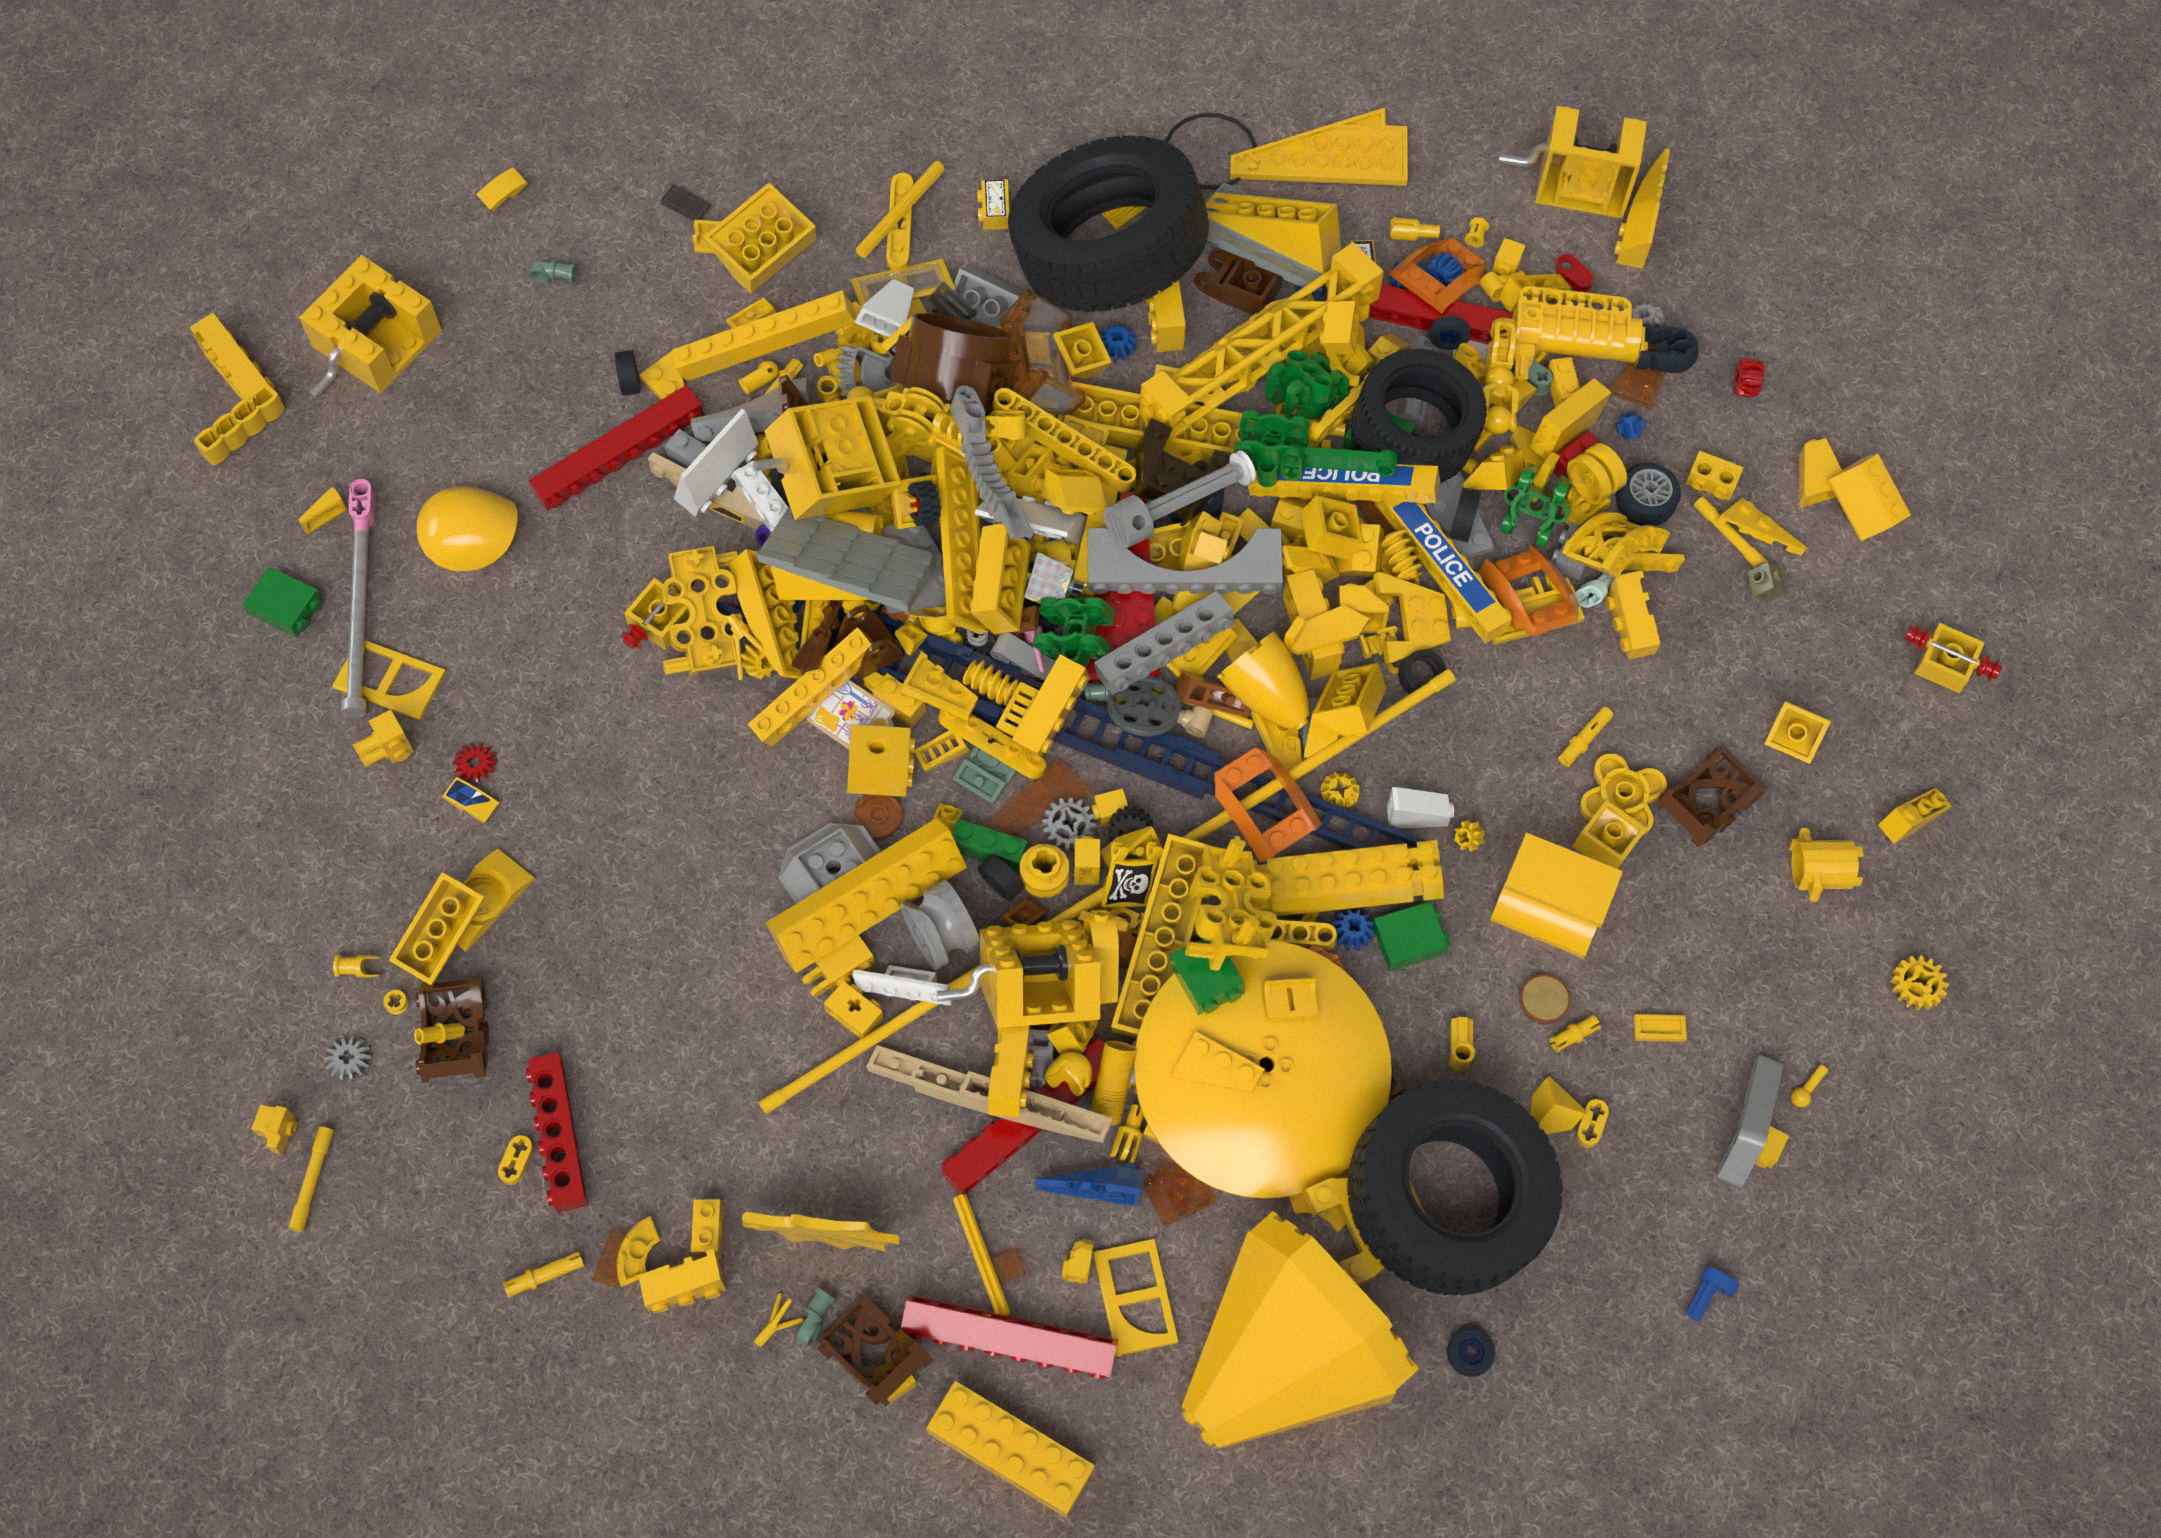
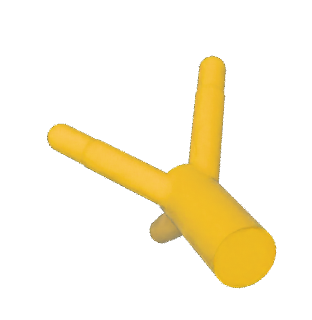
(773, 1325)

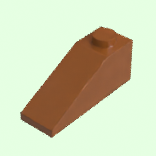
(1209, 694)

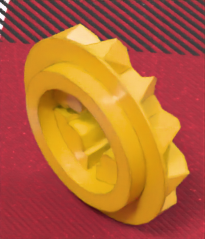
(1330, 784)

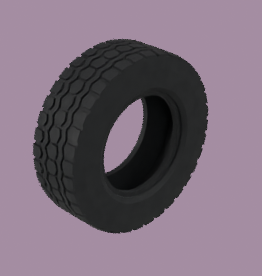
(1509, 1146)

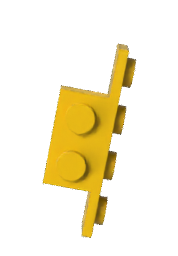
(1654, 561)

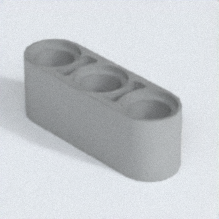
(1021, 655)

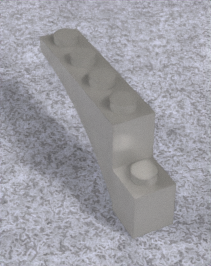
(760, 411)

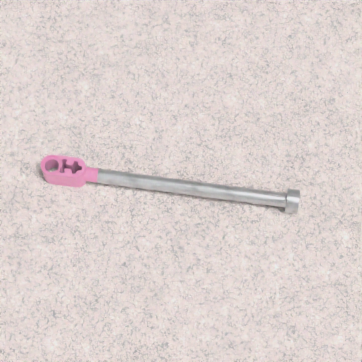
(354, 705)

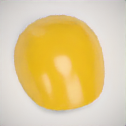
(466, 527)

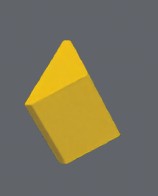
(1797, 732)

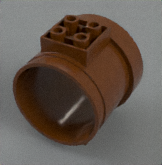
(951, 353)

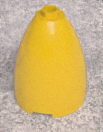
(1269, 683)

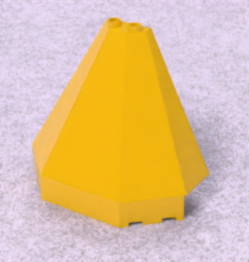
(1291, 1343)

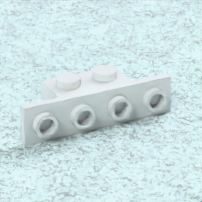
(902, 983)

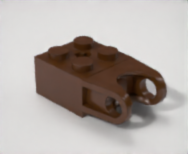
(1239, 282)

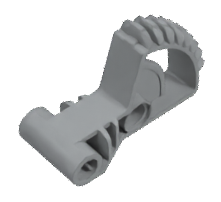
(871, 369)

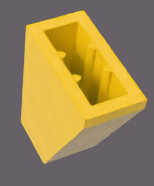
(1816, 466)

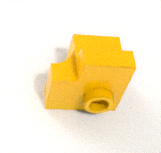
(276, 1125)

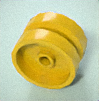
(1597, 473)

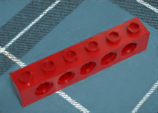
(574, 1193)

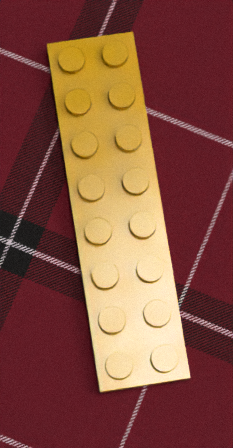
(959, 536)

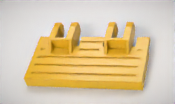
(1536, 599)

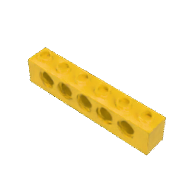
(812, 689)

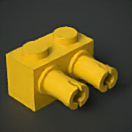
(1029, 471)
(386, 741)

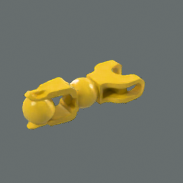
(1500, 380)

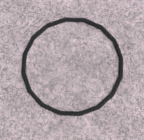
(1217, 115)

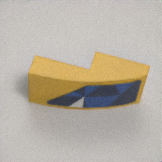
(470, 799)

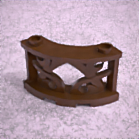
(1701, 827)
(471, 1060)
(871, 1318)

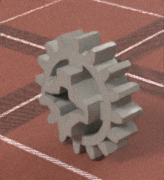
(1058, 828)

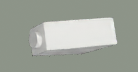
(886, 309)
(1418, 809)

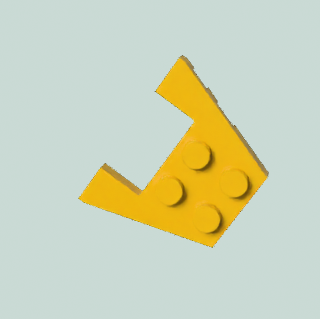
(1422, 617)

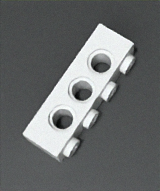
(760, 495)

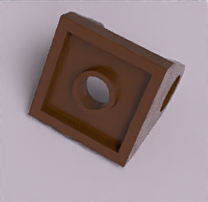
(877, 631)

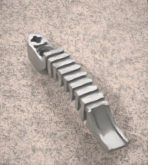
(971, 422)

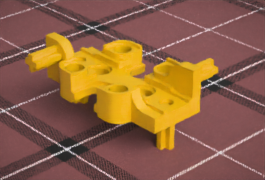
(700, 653)
(1217, 922)

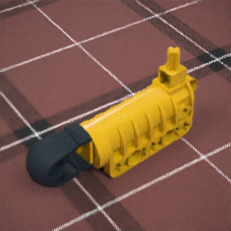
(1593, 332)

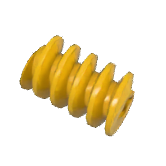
(1401, 556)
(990, 683)

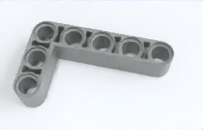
(1753, 1121)

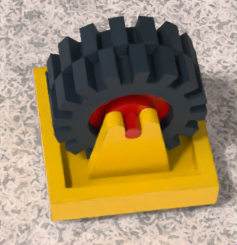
(916, 502)

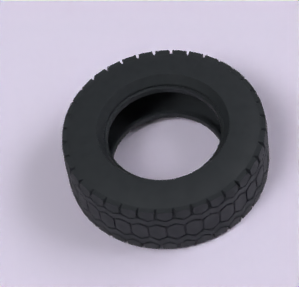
(1124, 264)

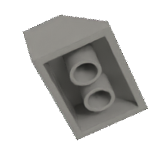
(985, 294)

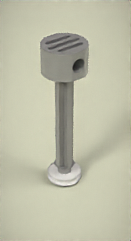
(1132, 520)

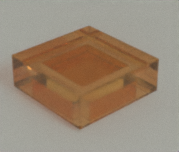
(1008, 1266)

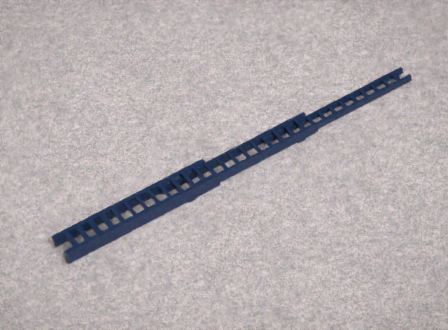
(1119, 757)

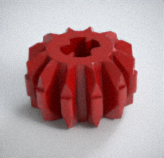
(1748, 377)

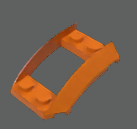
(1427, 286)
(1541, 621)
(1280, 834)

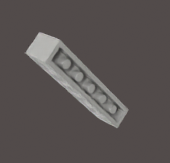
(1169, 632)

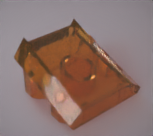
(1177, 1194)

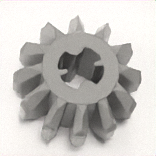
(1649, 314)

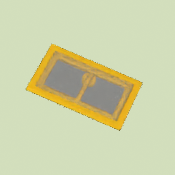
(922, 277)

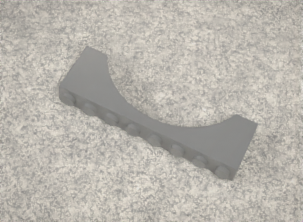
(1252, 569)

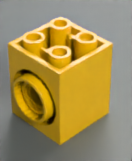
(880, 760)

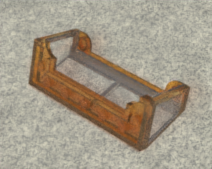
(1040, 367)

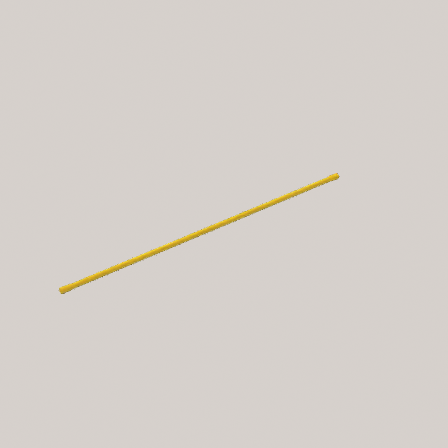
(780, 1096)

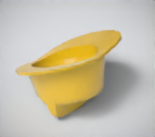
(934, 620)

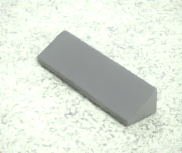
(1409, 407)

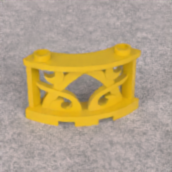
(1614, 552)

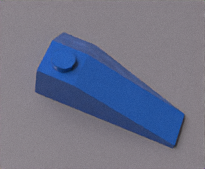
(1110, 1184)

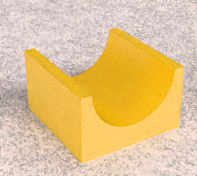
(1556, 895)

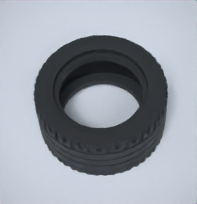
(1432, 379)

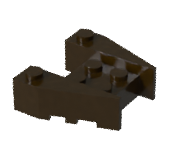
(1162, 472)

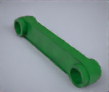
(1349, 460)

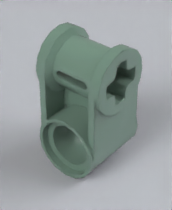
(1536, 376)

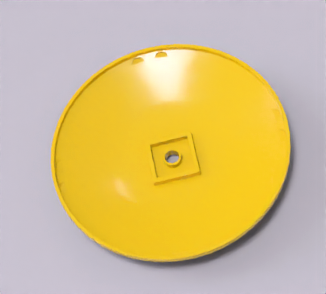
(1303, 1114)

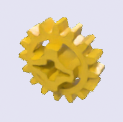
(1915, 992)

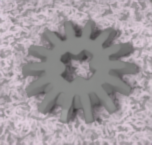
(354, 1064)

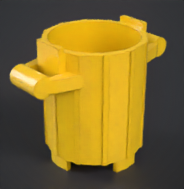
(1824, 864)

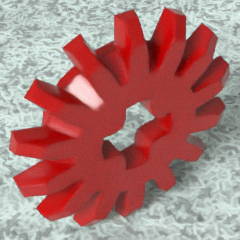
(478, 770)

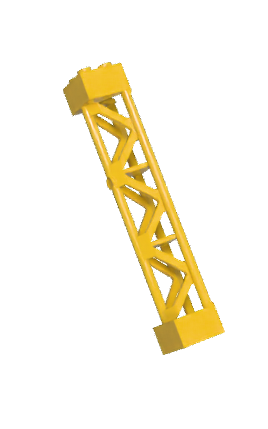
(1351, 276)

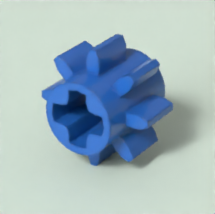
(1630, 425)

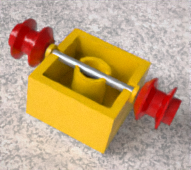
(651, 619)
(1950, 657)

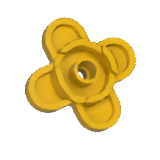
(1616, 779)

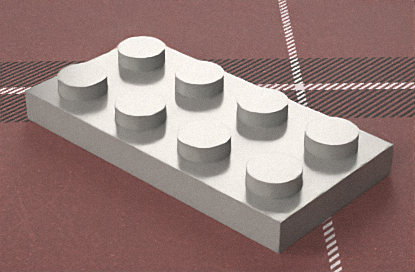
(1444, 513)

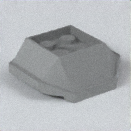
(831, 846)

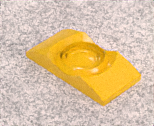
(501, 883)

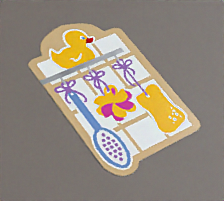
(847, 707)

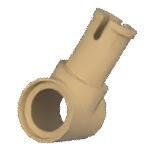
(1195, 720)

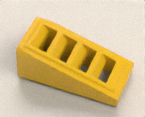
(322, 511)
(1021, 690)
(945, 756)

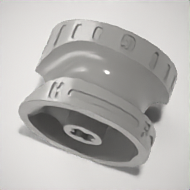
(940, 924)

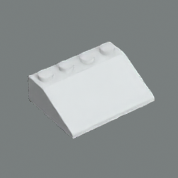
(716, 465)
(1045, 520)

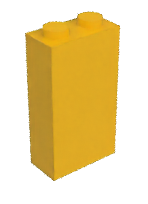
(1570, 419)

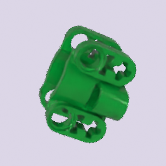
(1305, 384)
(1269, 445)
(1523, 503)
(1067, 614)

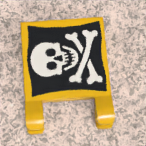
(1130, 879)

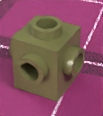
(1766, 582)

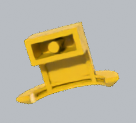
(1341, 333)

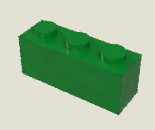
(982, 842)

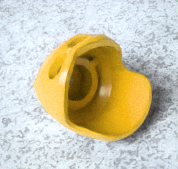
(1073, 1069)

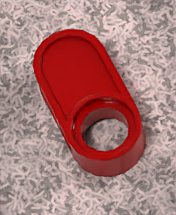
(1578, 276)

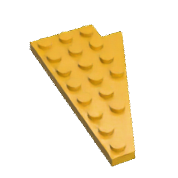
(1343, 152)

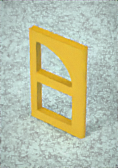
(410, 704)
(1129, 1338)

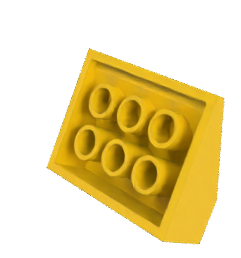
(760, 237)

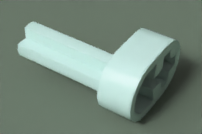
(1597, 587)

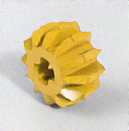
(756, 662)

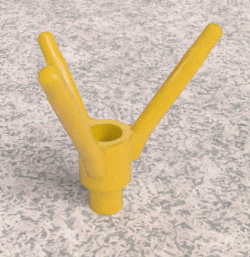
(740, 630)

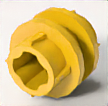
(1044, 884)

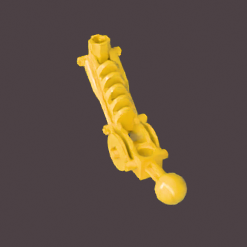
(907, 415)

